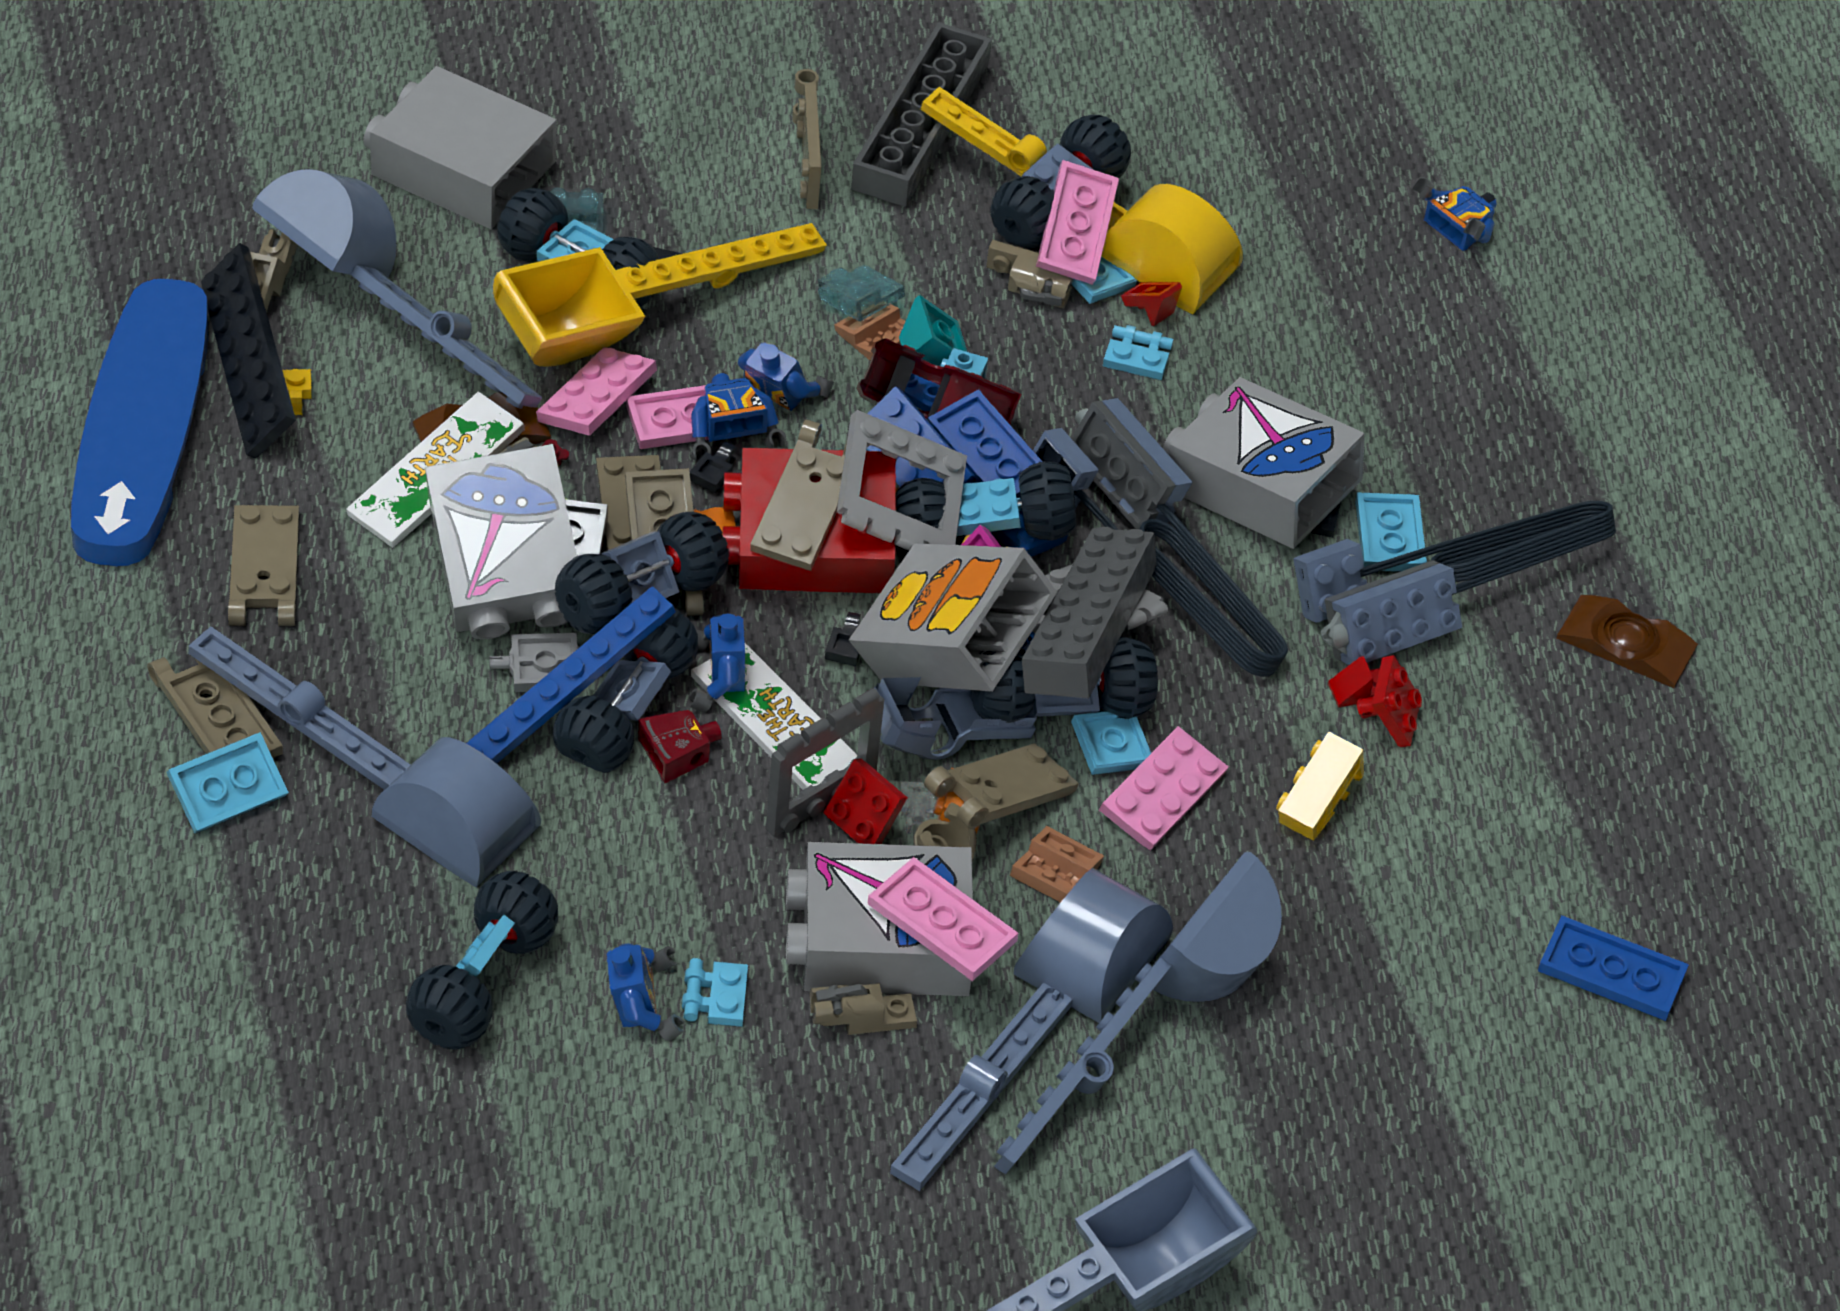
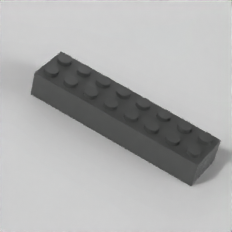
(905, 136)
(1089, 613)

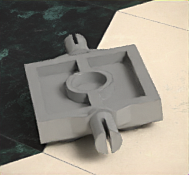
(534, 657)

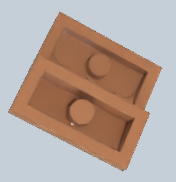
(876, 327)
(1054, 863)

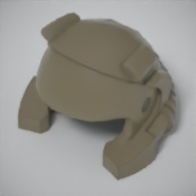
(946, 834)

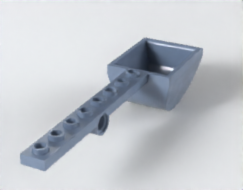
(354, 234)
(445, 803)
(1076, 960)
(1203, 963)
(1149, 1240)

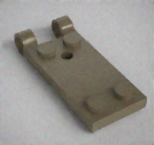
(807, 127)
(613, 492)
(652, 500)
(801, 509)
(264, 547)
(213, 720)
(1002, 784)

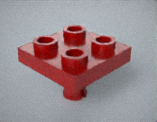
(1393, 701)
(865, 804)

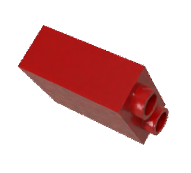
(848, 558)

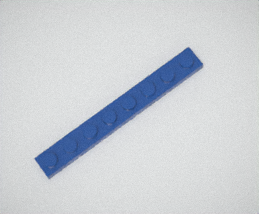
(573, 675)

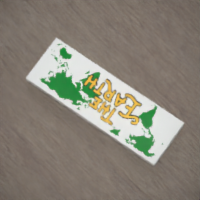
(401, 497)
(773, 713)

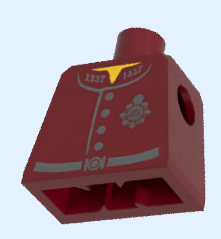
(677, 742)

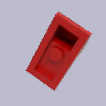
(1156, 298)
(1353, 683)

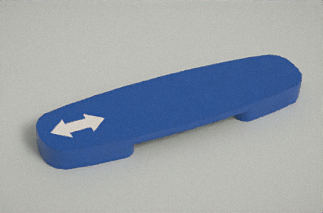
(139, 422)

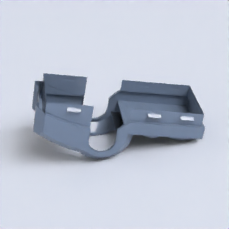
(946, 707)

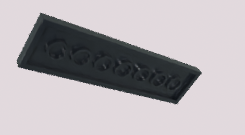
(248, 351)

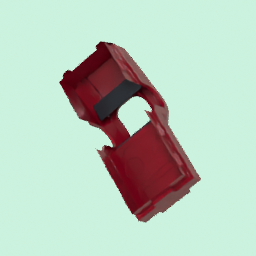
(894, 363)

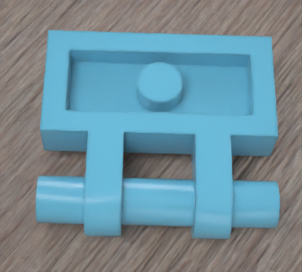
(1138, 359)
(726, 995)

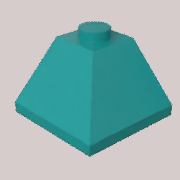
(931, 332)

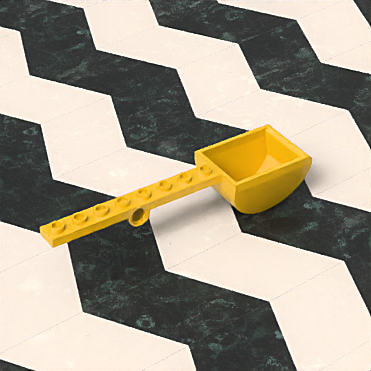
(1159, 239)
(582, 304)

